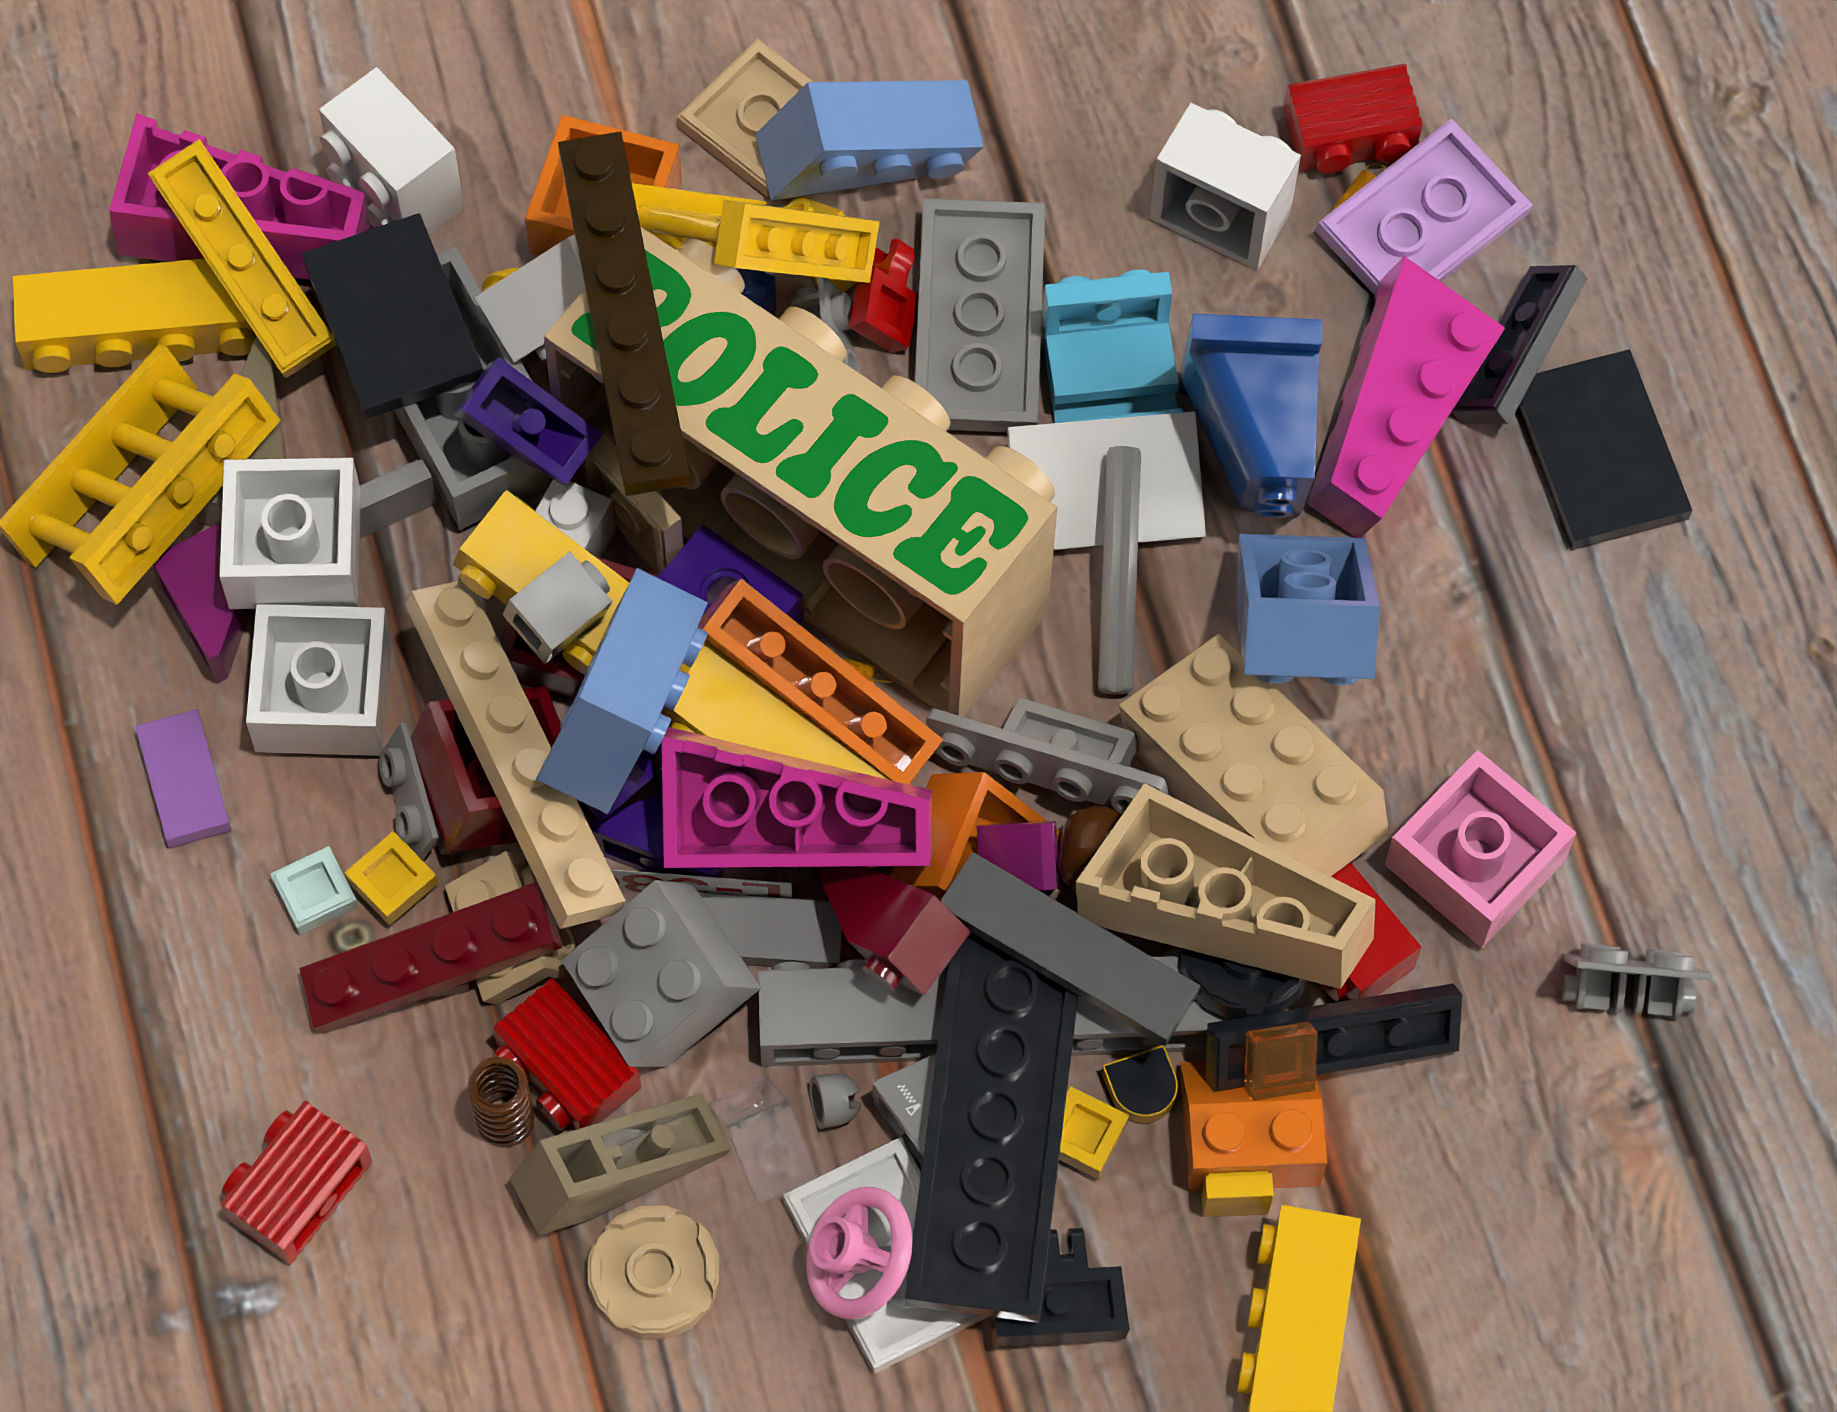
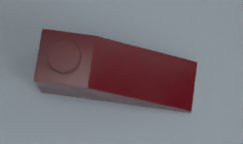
(893, 925)

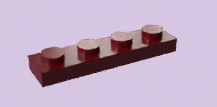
(430, 958)

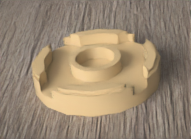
(653, 1272)

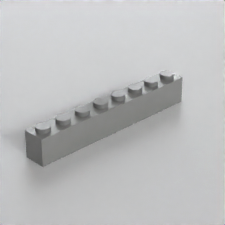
(853, 1019)

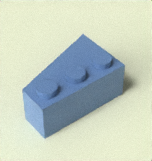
(868, 135)
(626, 690)

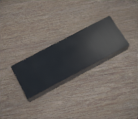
(1529, 331)

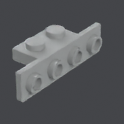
(1049, 749)

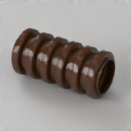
(507, 1122)

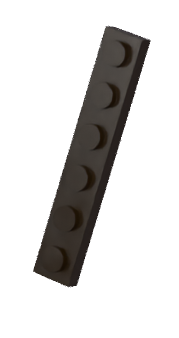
(624, 314)

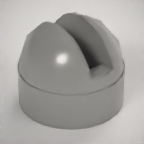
(830, 1099)

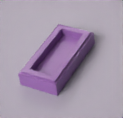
(183, 778)

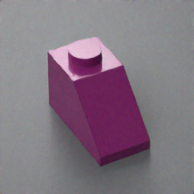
(194, 589)

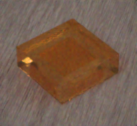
(1280, 1061)

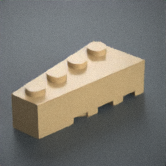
(1222, 894)

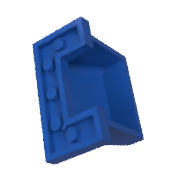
(1257, 404)

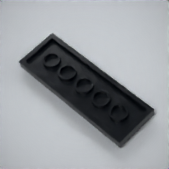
(992, 1138)

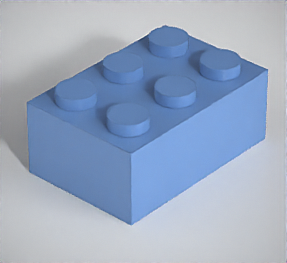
(1306, 608)

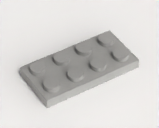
(981, 311)

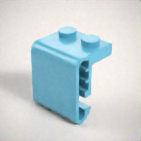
(1109, 347)

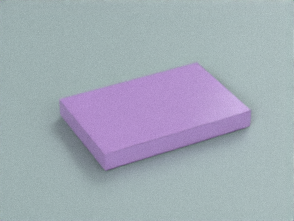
(1430, 206)

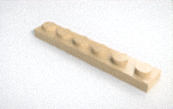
(512, 753)

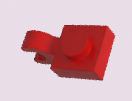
(885, 306)

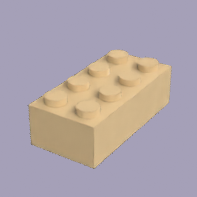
(1254, 760)

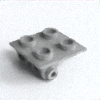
(1666, 975)

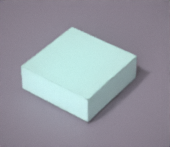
(314, 890)

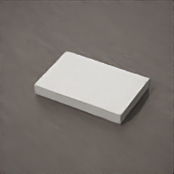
(1075, 463)
(894, 1329)

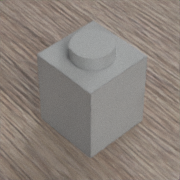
(559, 606)

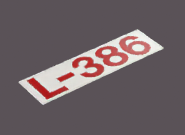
(635, 882)

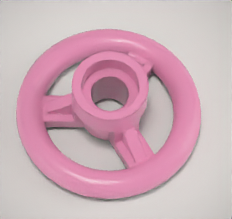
(844, 1247)

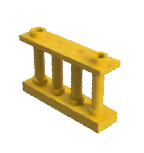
(759, 235)
(163, 499)

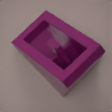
(1023, 850)

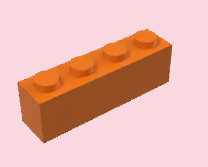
(817, 682)

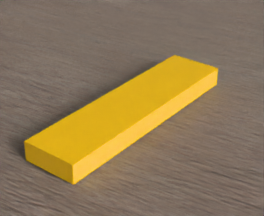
(242, 258)

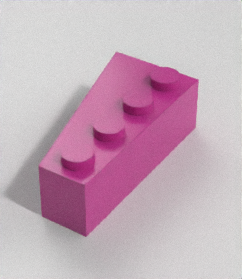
(289, 207)
(1405, 383)
(776, 810)

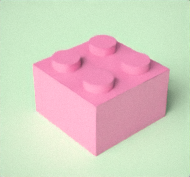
(1479, 848)

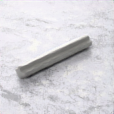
(1119, 570)

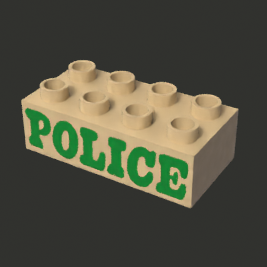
(836, 484)

